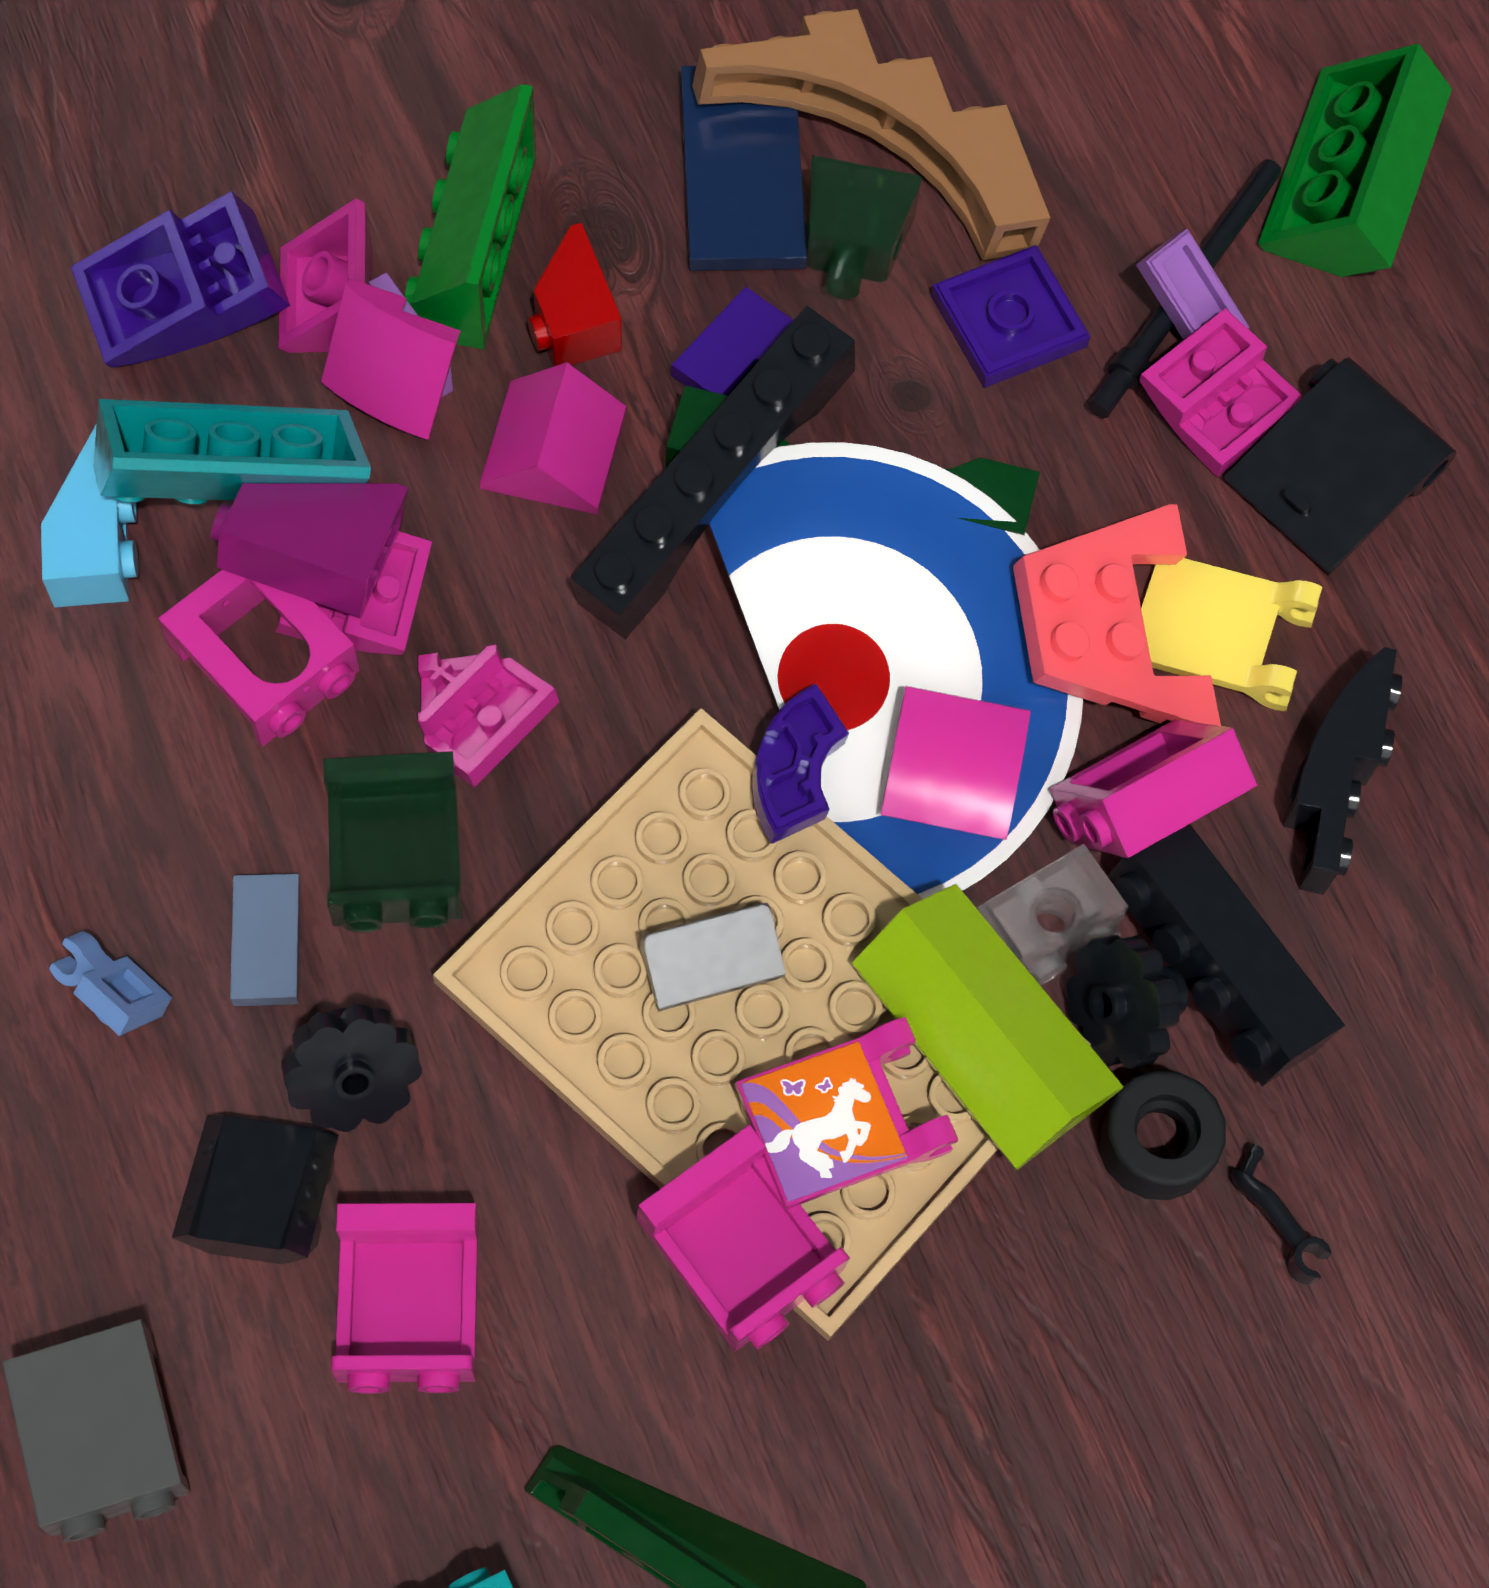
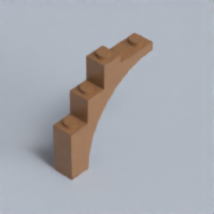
(902, 105)

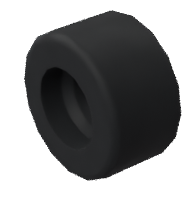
(1180, 1099)

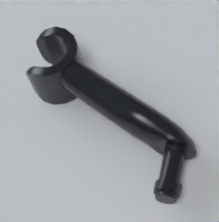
(1282, 1218)

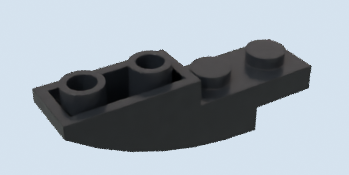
(1335, 766)

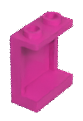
(739, 1245)
(406, 1296)

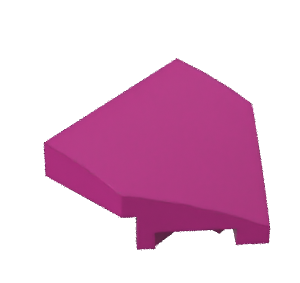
(479, 708)

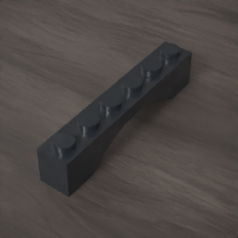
(656, 535)

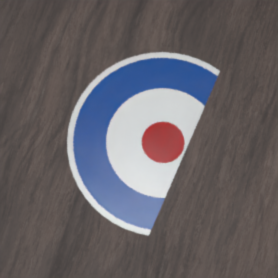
(876, 585)

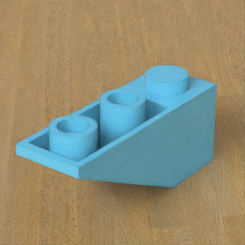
(86, 540)

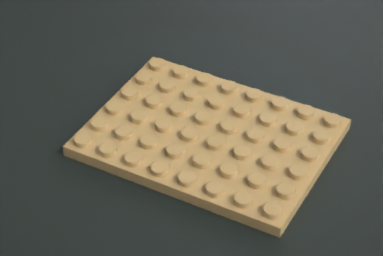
(572, 1000)

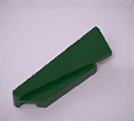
(670, 1536)

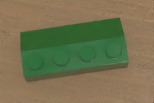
(1358, 163)
(476, 216)

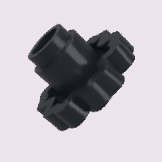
(1125, 1000)
(351, 1067)

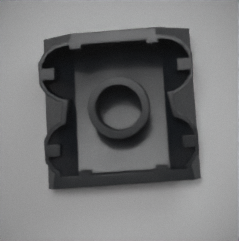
(256, 1189)

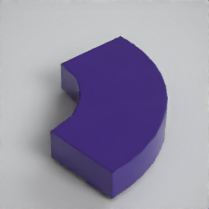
(791, 763)

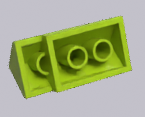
(985, 1024)

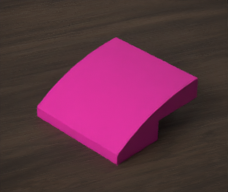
(389, 359)
(1219, 391)
(392, 603)
(956, 762)

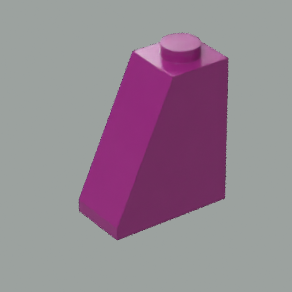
(312, 538)

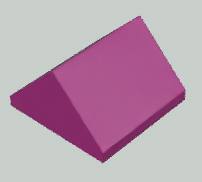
(315, 275)
(555, 440)

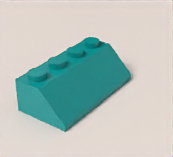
(214, 448)

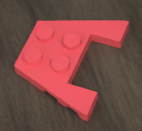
(1089, 623)

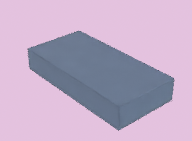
(265, 940)

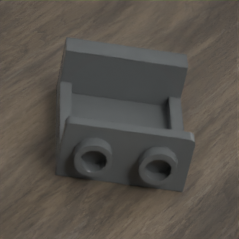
(95, 1431)

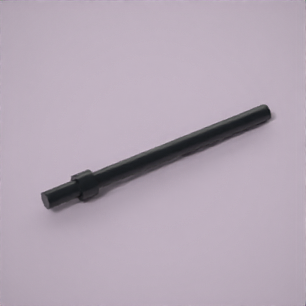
(1132, 361)

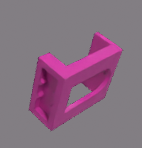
(271, 708)

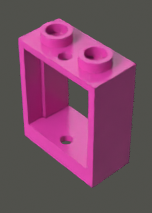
(1152, 788)

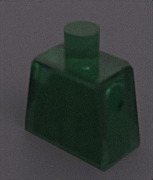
(857, 222)

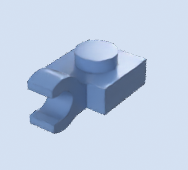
(112, 989)

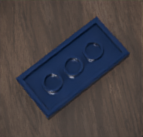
(742, 184)

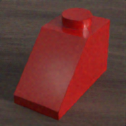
(574, 305)

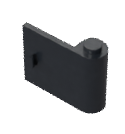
(1345, 457)

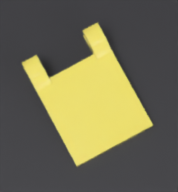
(1221, 625)

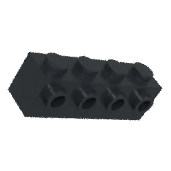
(1225, 954)

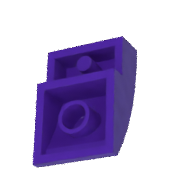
(179, 283)

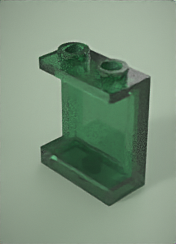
(393, 840)

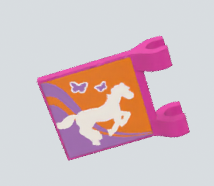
(836, 1117)

